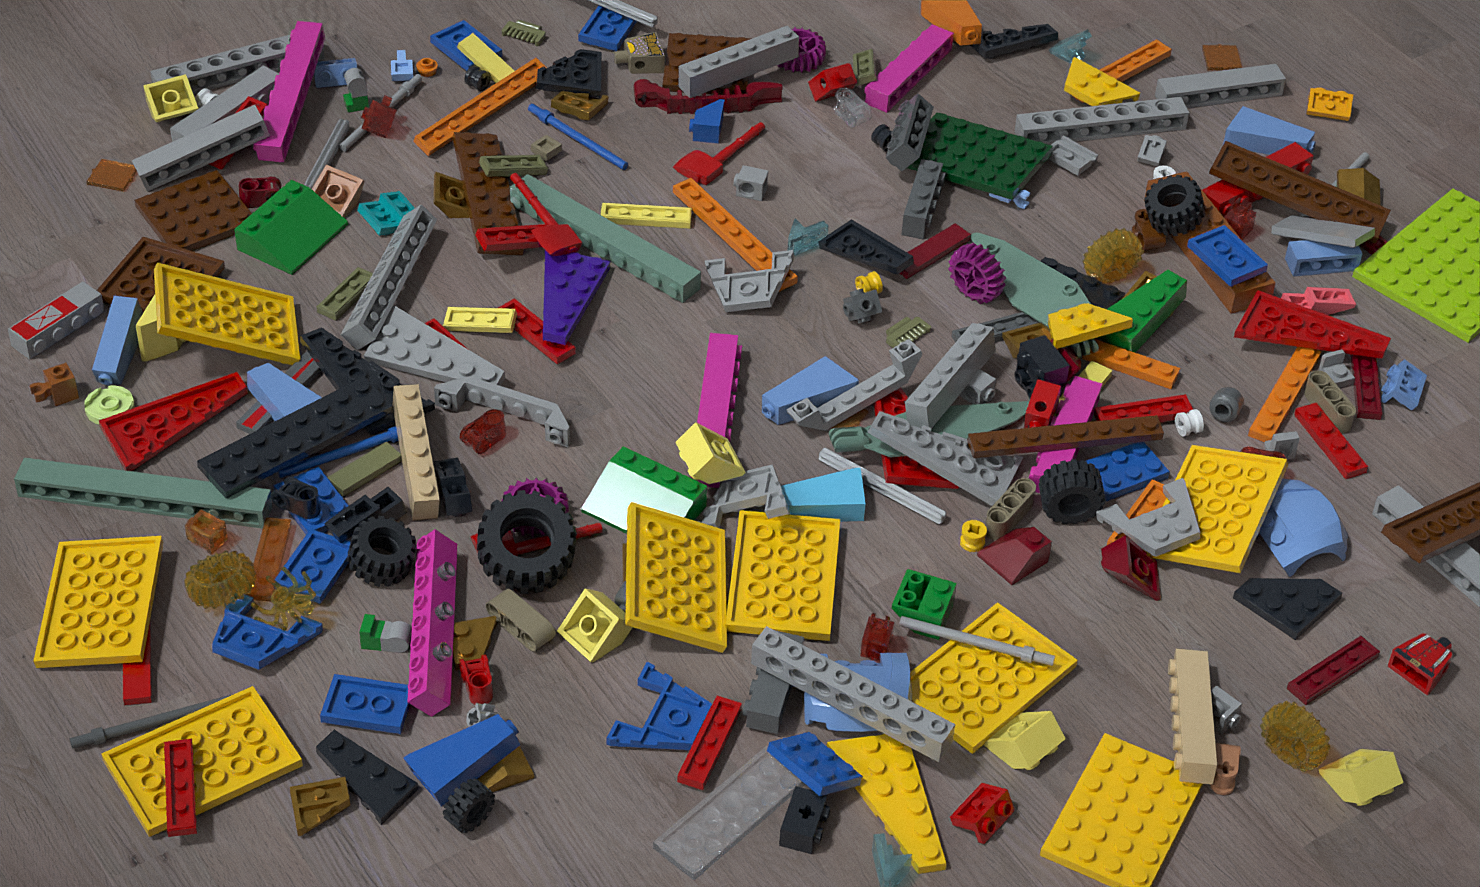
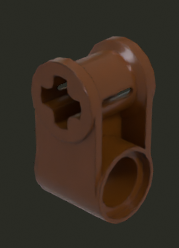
(1148, 236)

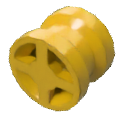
(869, 282)
(973, 536)

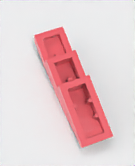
(1323, 299)

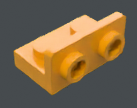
(1329, 104)

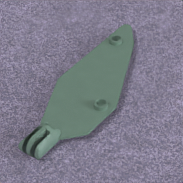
(1035, 286)
(957, 420)

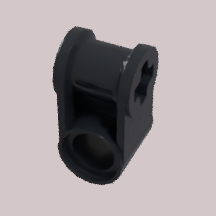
(297, 498)

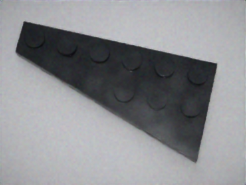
(346, 366)

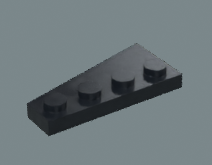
(1014, 40)

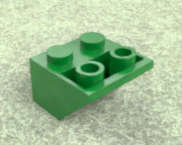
(925, 599)

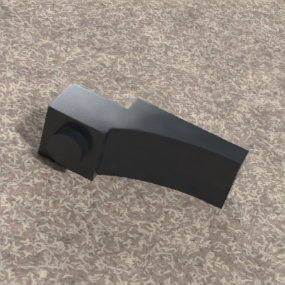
(453, 487)
(384, 504)

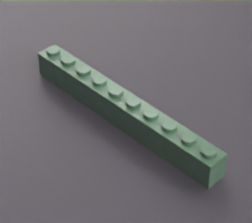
(613, 241)
(139, 492)

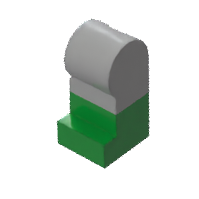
(357, 87)
(384, 635)

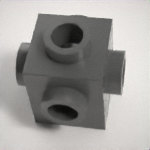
(861, 305)

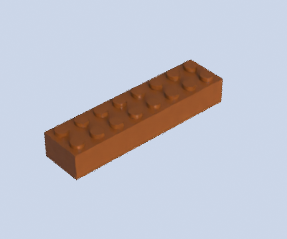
(1237, 296)

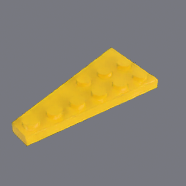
(896, 795)

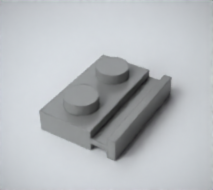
(1072, 155)

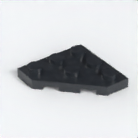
(573, 74)
(1288, 603)

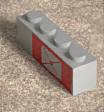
(56, 320)

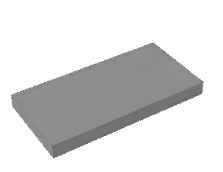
(1323, 231)

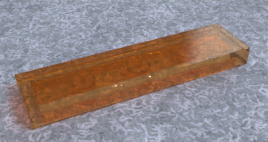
(270, 556)

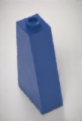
(462, 756)

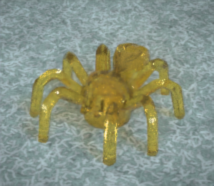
(286, 599)

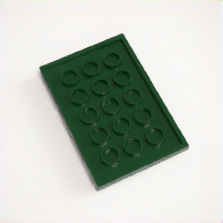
(982, 155)

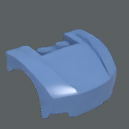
(1302, 526)
(891, 673)

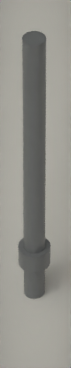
(100, 735)

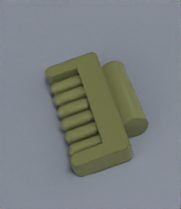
(524, 29)
(905, 330)

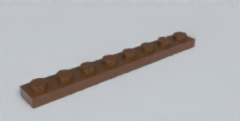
(1065, 436)

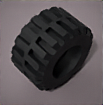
(1180, 217)
(1071, 491)
(376, 566)

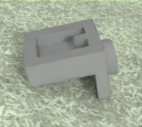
(1152, 150)
(1333, 365)
(1284, 443)
(1226, 709)

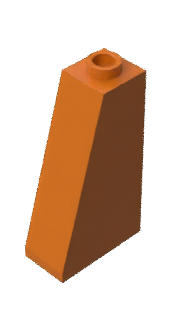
(954, 17)

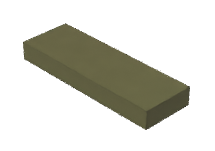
(864, 67)
(511, 164)
(344, 294)
(365, 468)

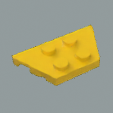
(1095, 86)
(1084, 323)

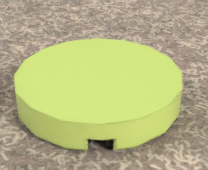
(108, 402)

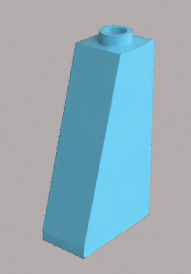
(828, 496)

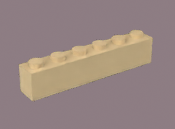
(415, 452)
(1192, 716)

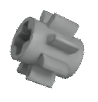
(480, 713)

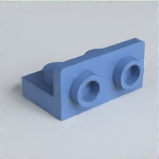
(332, 72)
(1404, 384)

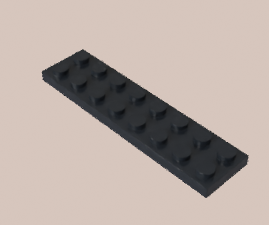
(294, 437)

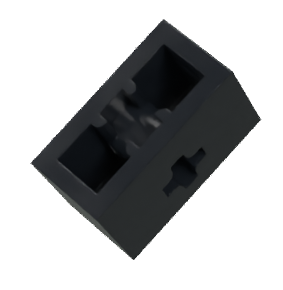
(803, 820)

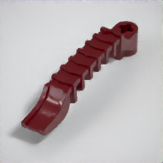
(758, 93)

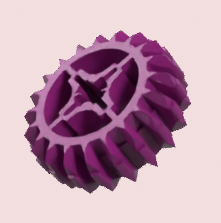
(810, 52)
(977, 273)
(544, 488)

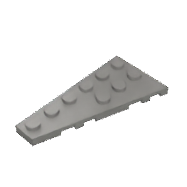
(421, 350)
(948, 457)

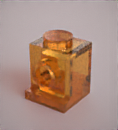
(206, 531)

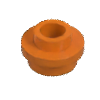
(427, 67)

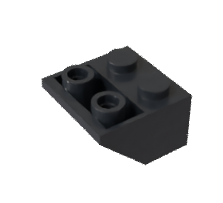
(1040, 361)

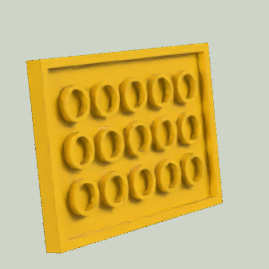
(225, 314)
(1230, 504)
(783, 575)
(676, 577)
(99, 602)
(985, 687)
(234, 751)
(1121, 816)

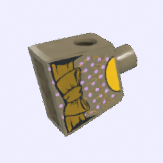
(642, 54)

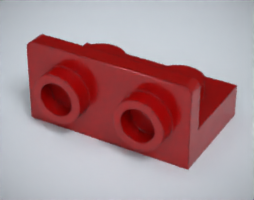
(984, 811)

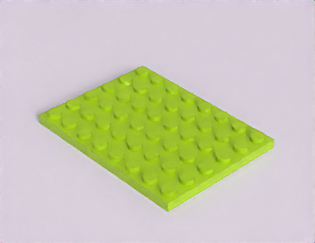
(1434, 266)

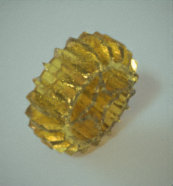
(1113, 256)
(220, 579)
(1295, 736)

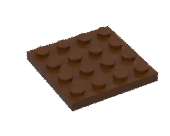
(687, 48)
(194, 212)
(136, 271)

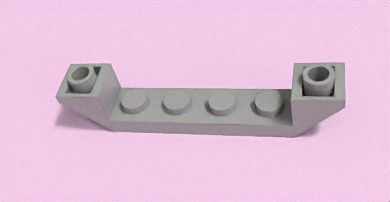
(904, 360)
(454, 393)

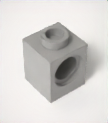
(751, 183)
(980, 388)

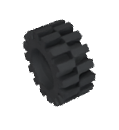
(469, 805)

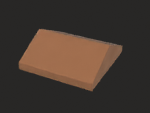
(339, 189)

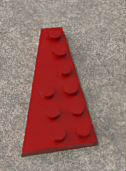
(1291, 324)
(152, 427)
(904, 469)

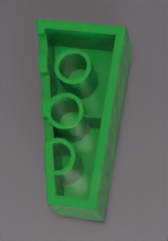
(1148, 308)

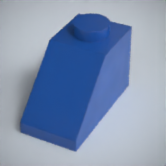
(708, 122)

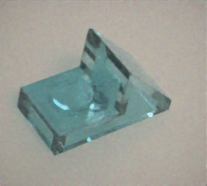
(1071, 47)
(806, 238)
(889, 868)

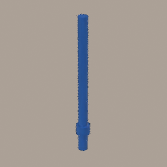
(548, 118)
(341, 452)

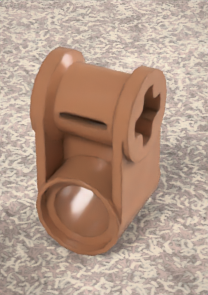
(1227, 768)

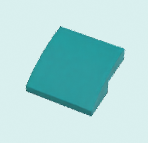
(386, 213)

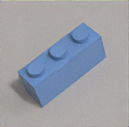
(1315, 258)

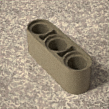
(1330, 398)
(1010, 508)
(521, 620)

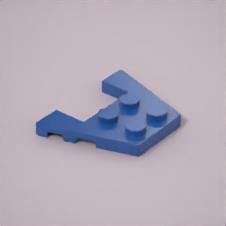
(257, 642)
(672, 721)

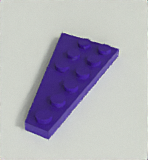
(568, 290)

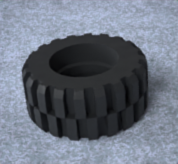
(526, 511)

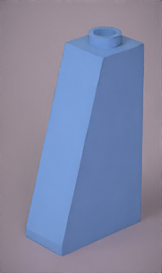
(1266, 133)
(117, 341)
(817, 382)
(278, 391)

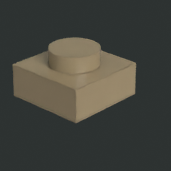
(546, 147)

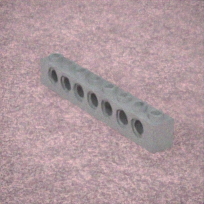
(228, 66)
(1104, 121)
(388, 277)
(853, 694)

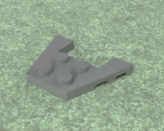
(750, 288)
(754, 488)
(1161, 528)

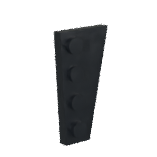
(867, 247)
(1095, 291)
(369, 777)

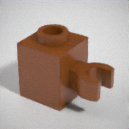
(58, 384)

